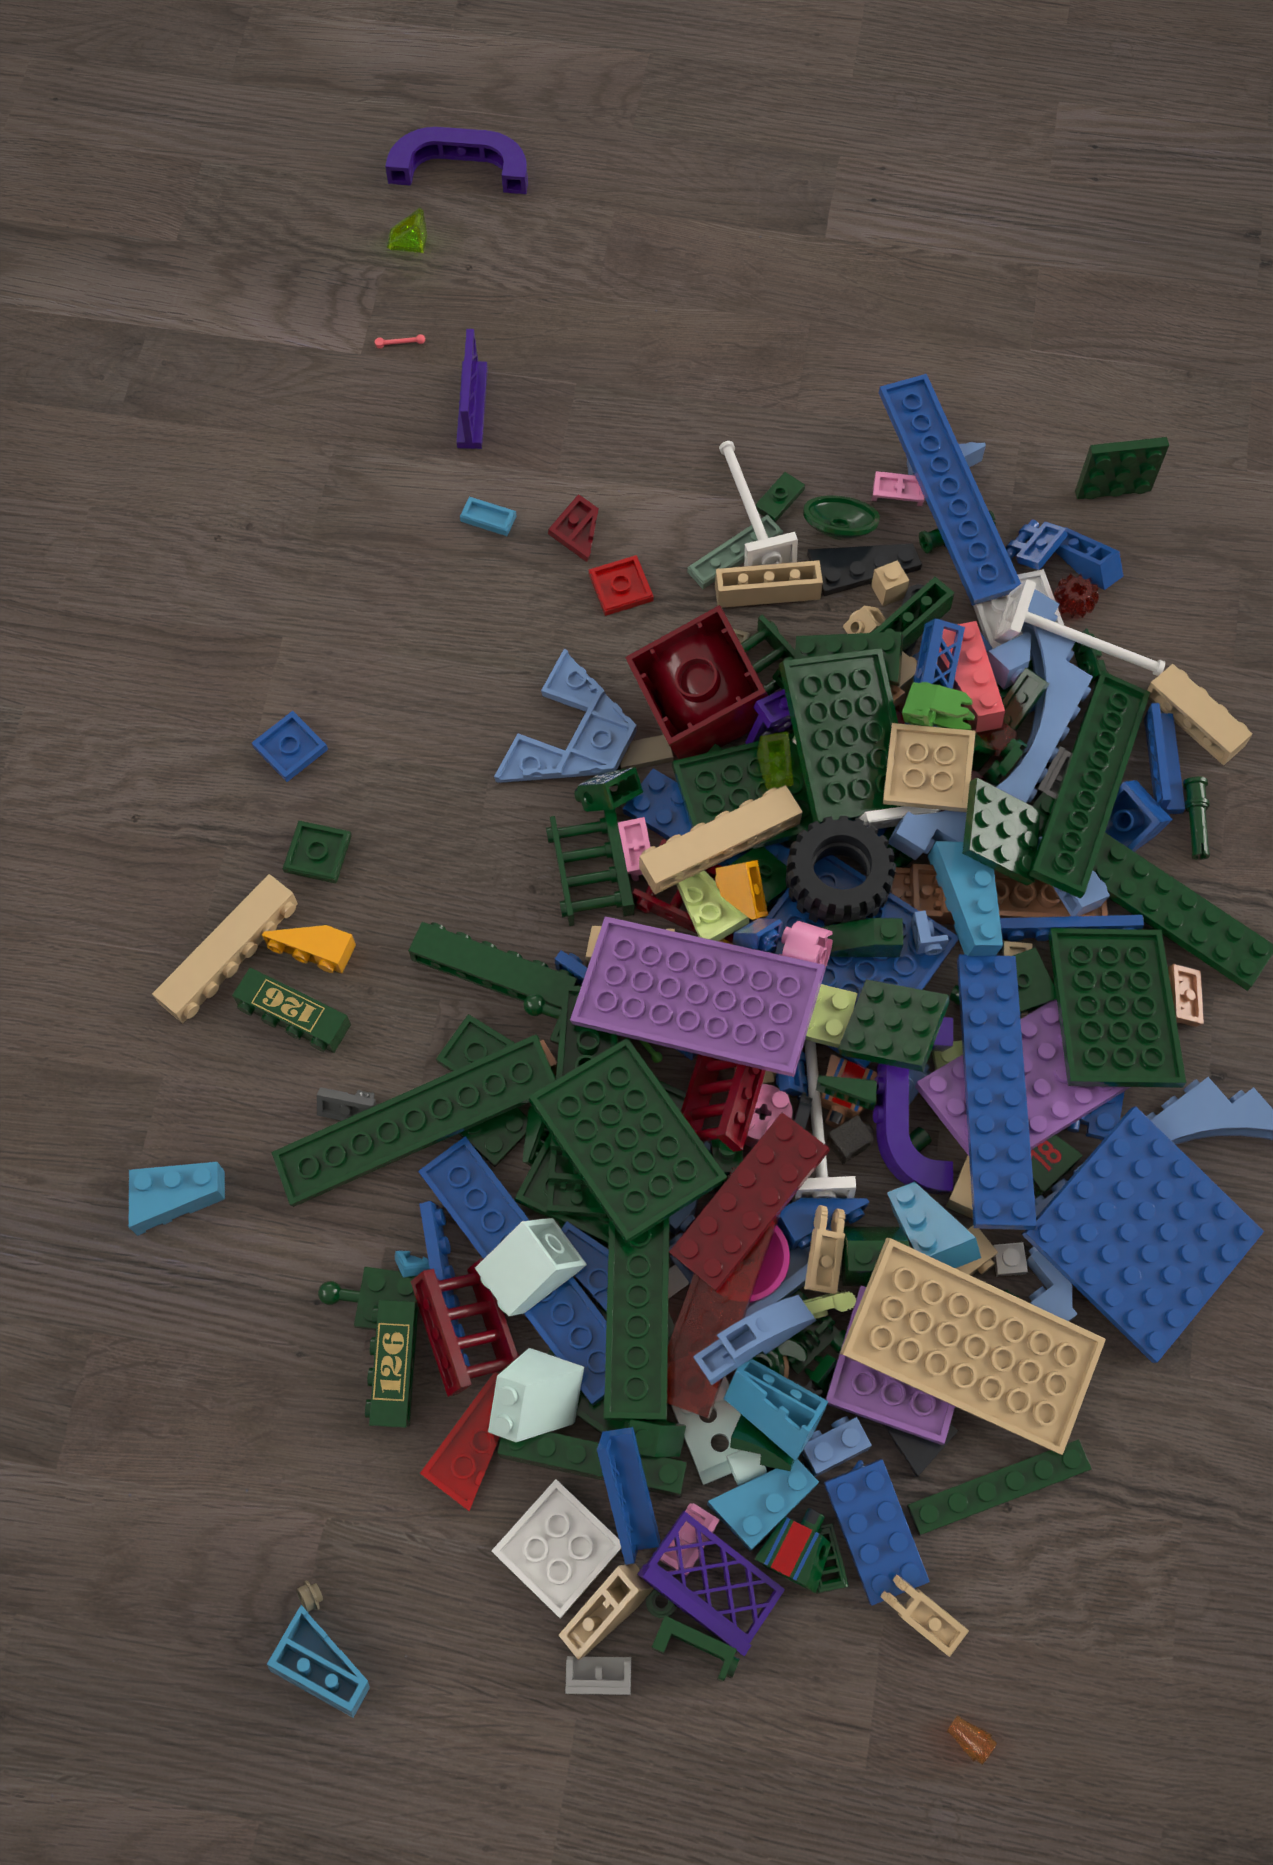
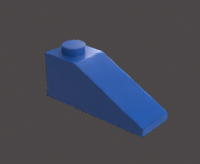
(1091, 559)

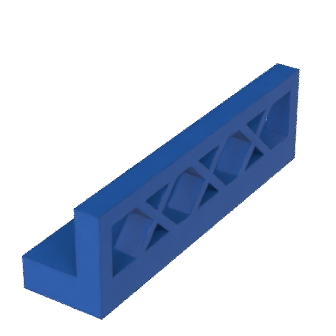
(929, 653)
(1164, 760)
(628, 1492)

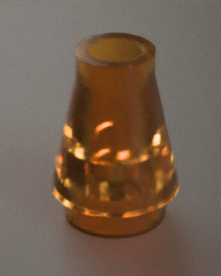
(973, 1740)

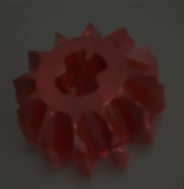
(1076, 595)

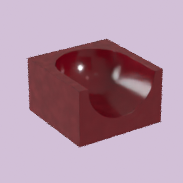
(699, 684)

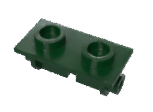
(1087, 659)

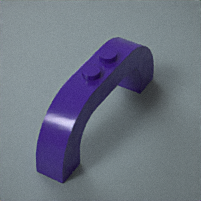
(458, 145)
(892, 1126)

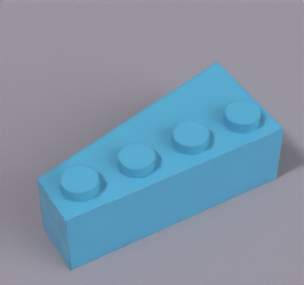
(969, 897)

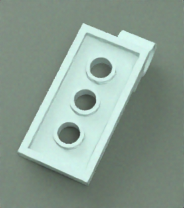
(708, 1462)

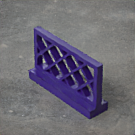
(471, 397)
(772, 717)
(696, 1607)

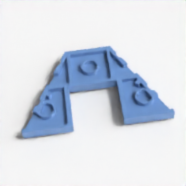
(595, 746)

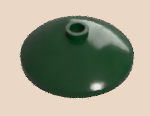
(841, 516)

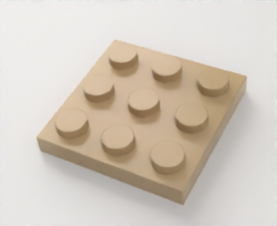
(929, 767)

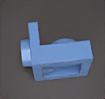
(924, 935)

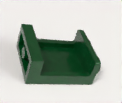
(701, 1641)

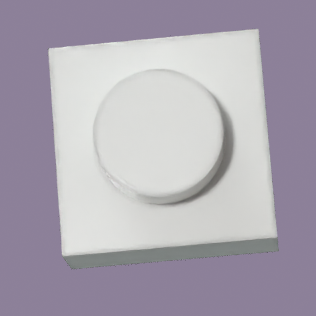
(1010, 1259)

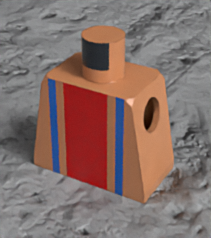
(839, 1108)

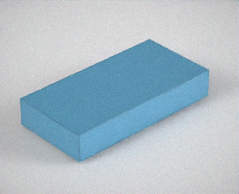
(488, 516)

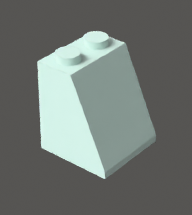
(529, 1265)
(535, 1396)

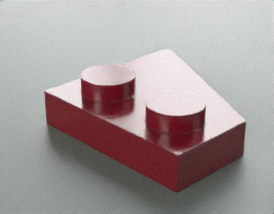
(576, 527)

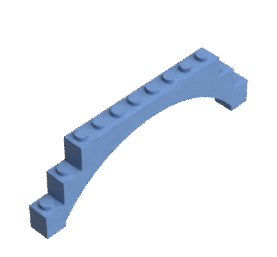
(1053, 712)
(1195, 1115)

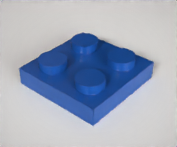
(289, 746)

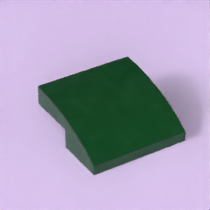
(751, 1439)

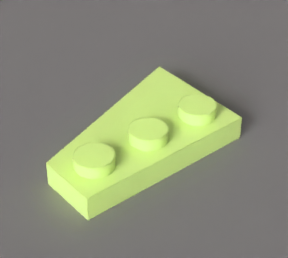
(709, 912)

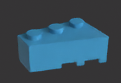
(762, 1503)

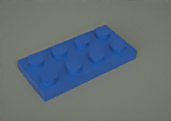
(875, 1530)

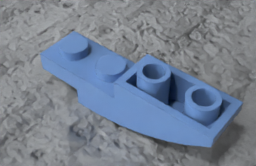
(752, 1335)

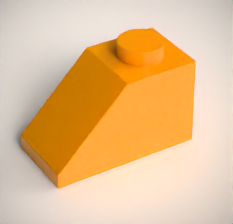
(743, 888)

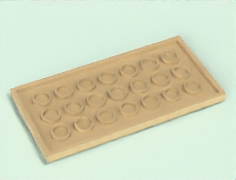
(973, 1346)

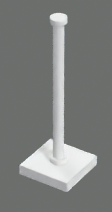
(765, 550)
(1017, 613)
(822, 1185)

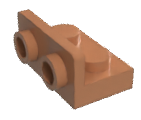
(1186, 995)

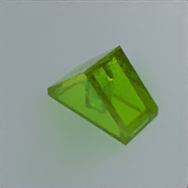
(409, 233)
(775, 760)

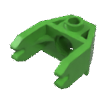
(937, 706)

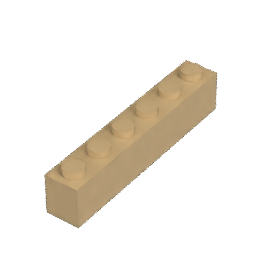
(719, 839)
(225, 949)

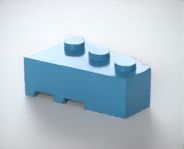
(172, 1191)
(932, 1227)
(776, 1406)
(317, 1665)

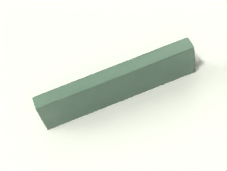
(729, 554)

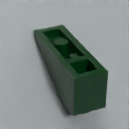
(867, 938)

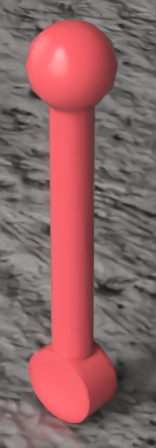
(380, 342)

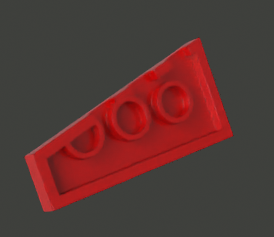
(466, 1451)

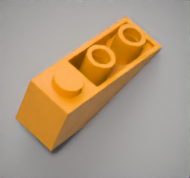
(317, 944)

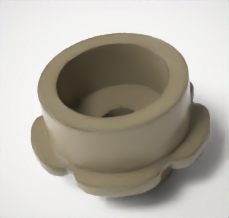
(310, 1596)

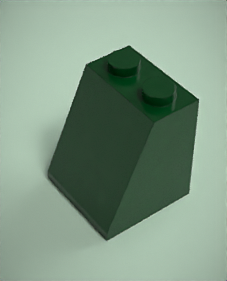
(862, 1251)

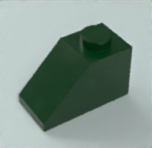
(657, 1437)

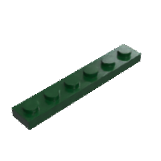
(998, 1488)

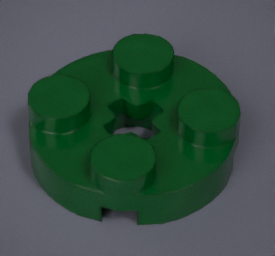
(1010, 755)

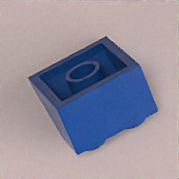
(1135, 816)

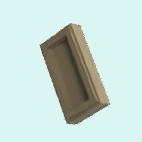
(647, 753)

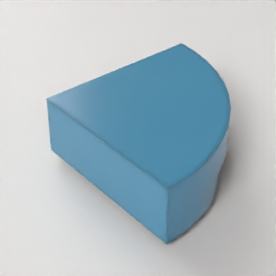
(409, 1264)

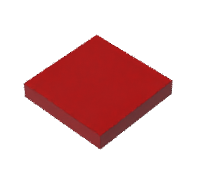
(621, 585)

